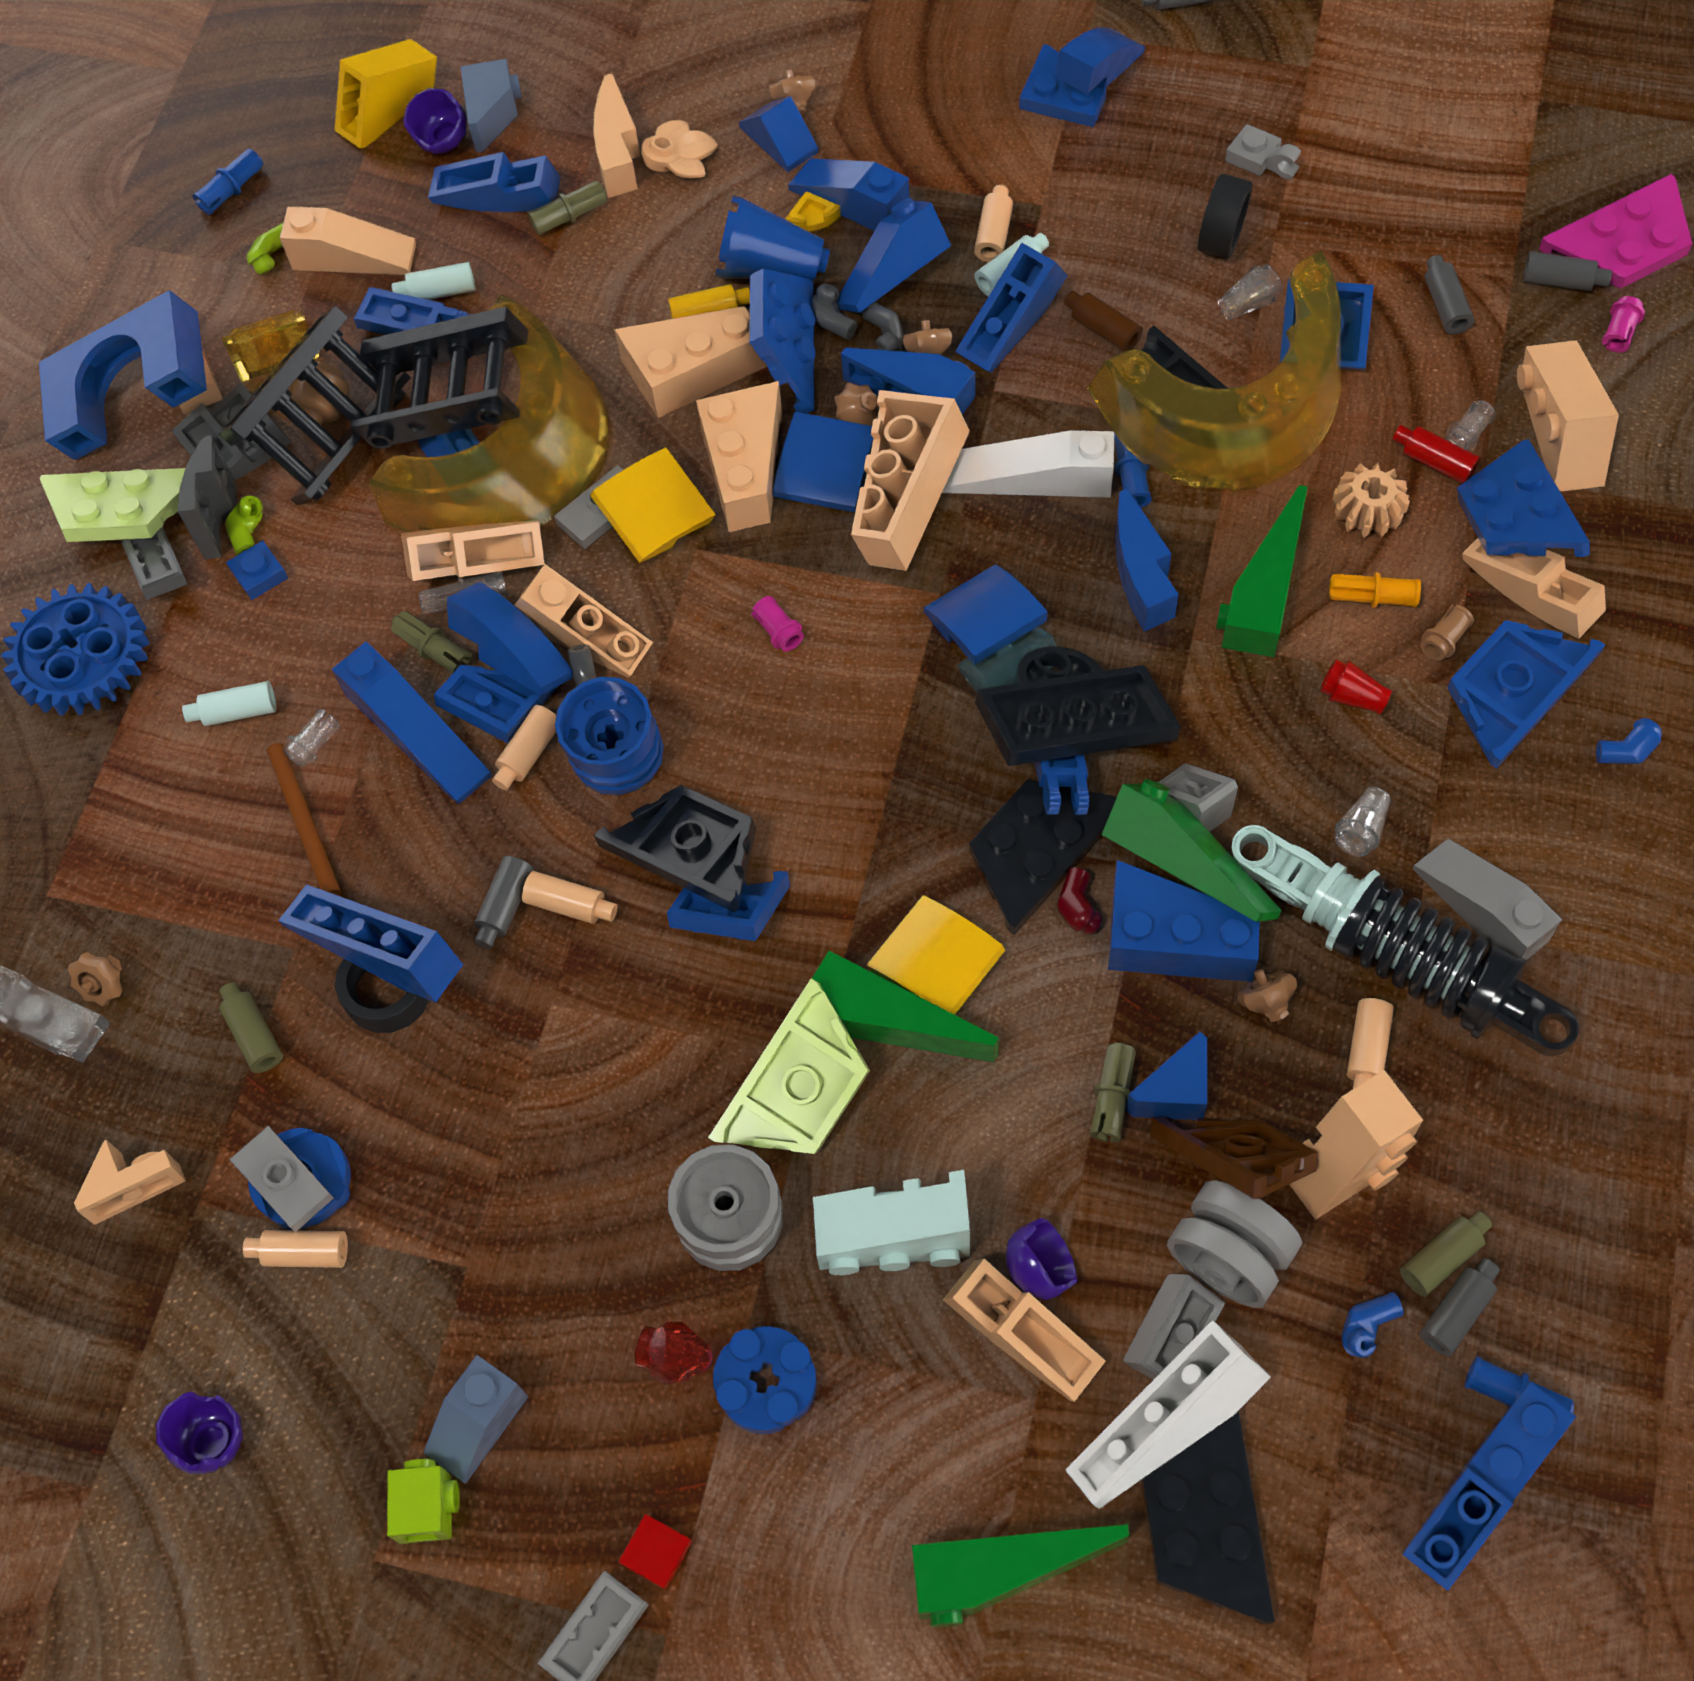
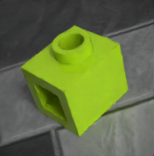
(421, 1502)

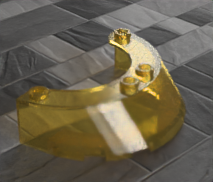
(1239, 433)
(522, 469)

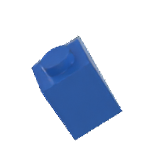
(860, 188)
(894, 252)
(1012, 307)
(910, 373)

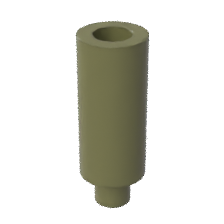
(249, 1029)
(1445, 1253)

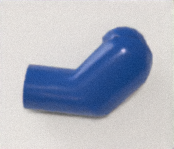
(1634, 747)

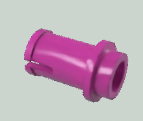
(1625, 316)
(784, 632)

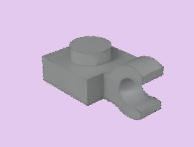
(1260, 150)

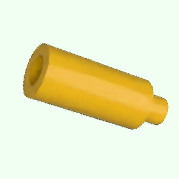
(708, 301)

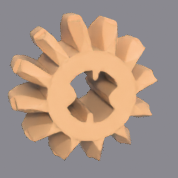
(1371, 500)

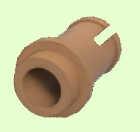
(1441, 640)

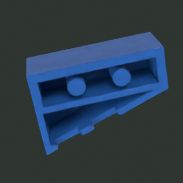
(1177, 930)

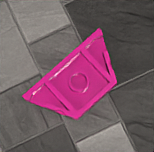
(1629, 234)

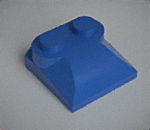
(1355, 322)

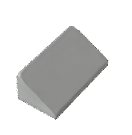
(1171, 1323)

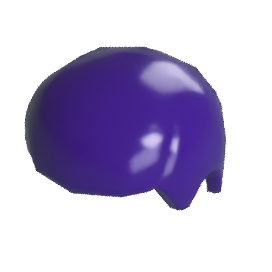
(435, 120)
(1040, 1260)
(199, 1433)

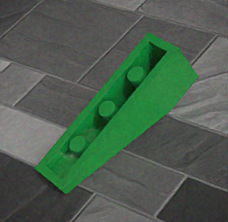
(1260, 594)
(1177, 842)
(893, 1016)
(978, 1573)

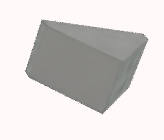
(1204, 793)

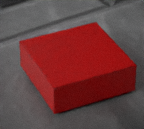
(655, 1552)

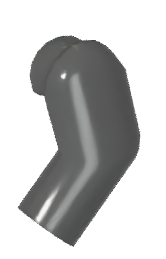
(828, 315)
(888, 323)
(581, 663)

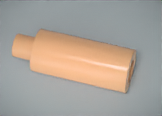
(994, 224)
(525, 747)
(567, 898)
(1370, 1039)
(298, 1248)

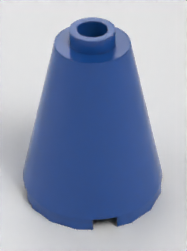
(763, 240)

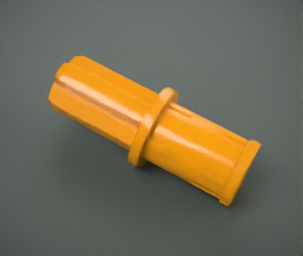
(1375, 590)

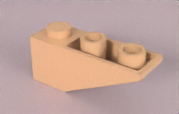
(574, 619)

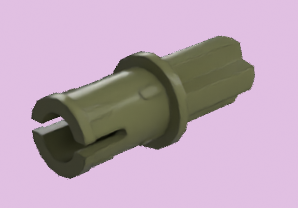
(567, 207)
(429, 641)
(1113, 1092)

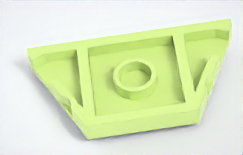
(113, 503)
(797, 1082)

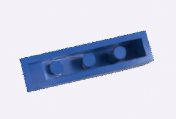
(409, 722)
(375, 941)

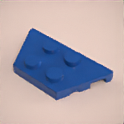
(784, 330)
(1520, 507)
(1516, 683)

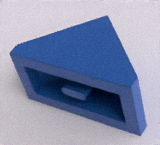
(781, 133)
(1176, 1087)

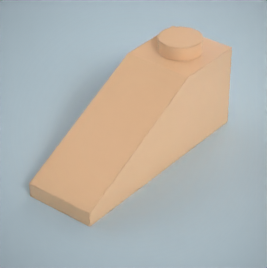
(340, 243)

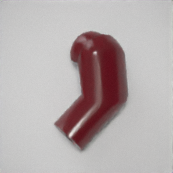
(1074, 906)

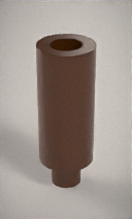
(1104, 320)

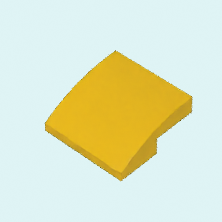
(652, 505)
(937, 955)

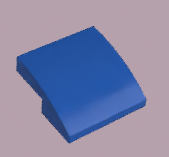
(823, 462)
(986, 613)

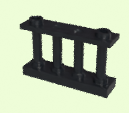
(420, 351)
(275, 395)

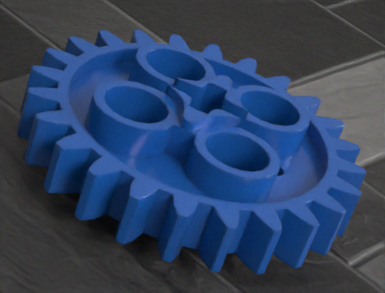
(70, 640)

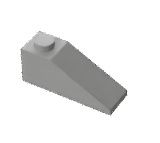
(1489, 899)

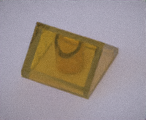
(264, 343)

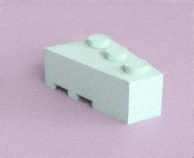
(893, 1226)

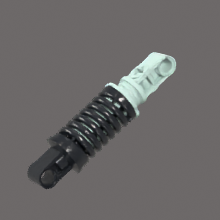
(1371, 925)

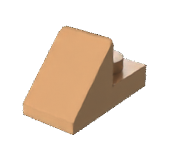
(115, 1187)

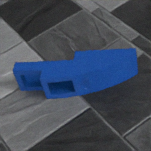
(1488, 1485)

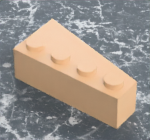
(906, 472)

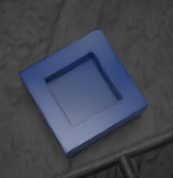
(257, 570)

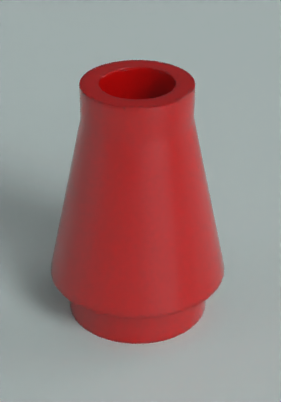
(1353, 687)

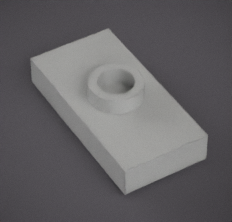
(583, 517)
(281, 1179)
(593, 1631)

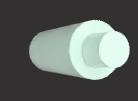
(991, 272)
(437, 282)
(232, 704)

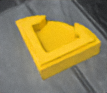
(813, 212)

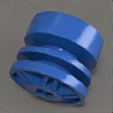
(605, 714)

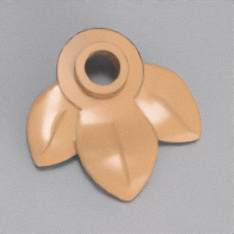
(678, 149)

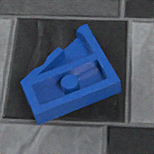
(1055, 98)
(488, 700)
(755, 909)

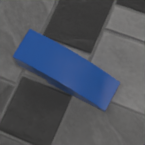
(1096, 58)
(495, 184)
(1143, 565)
(507, 638)

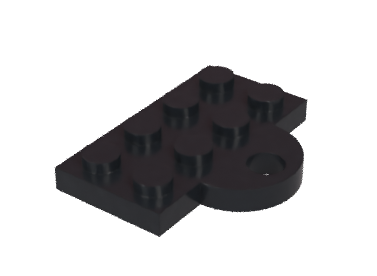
(1073, 708)

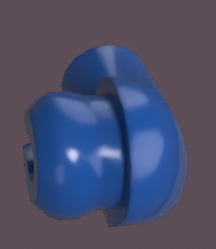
(1363, 1322)

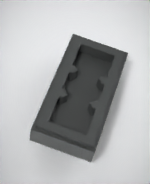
(154, 564)

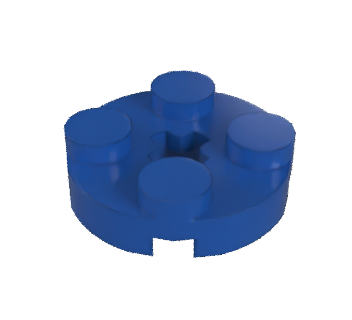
(325, 1161)
(780, 1404)

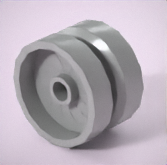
(700, 1202)
(1234, 1244)

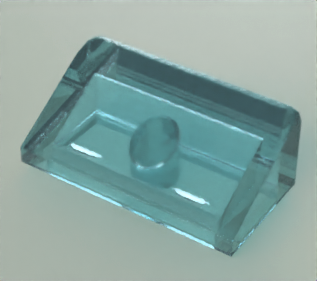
(1001, 666)

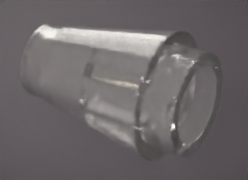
(1251, 292)
(1363, 823)

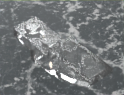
(47, 1017)

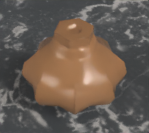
(798, 87)
(928, 340)
(857, 404)
(96, 978)
(1269, 994)

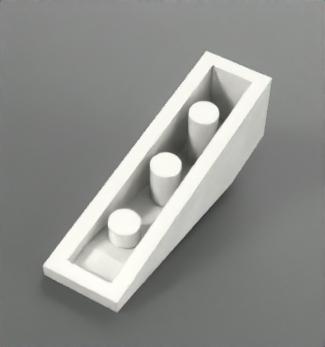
(1038, 465)
(1174, 1411)

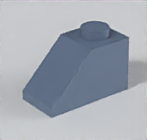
(489, 100)
(473, 1418)

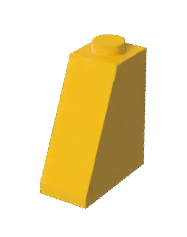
(378, 87)

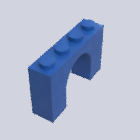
(79, 375)

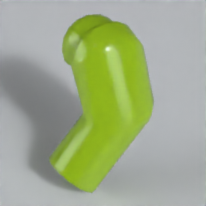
(262, 248)
(242, 523)

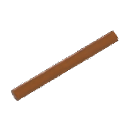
(303, 819)

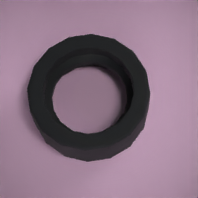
(1224, 216)
(376, 1020)

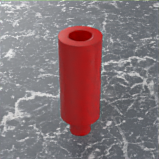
(1437, 453)

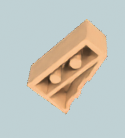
(688, 356)
(1569, 414)
(742, 450)
(1359, 1144)

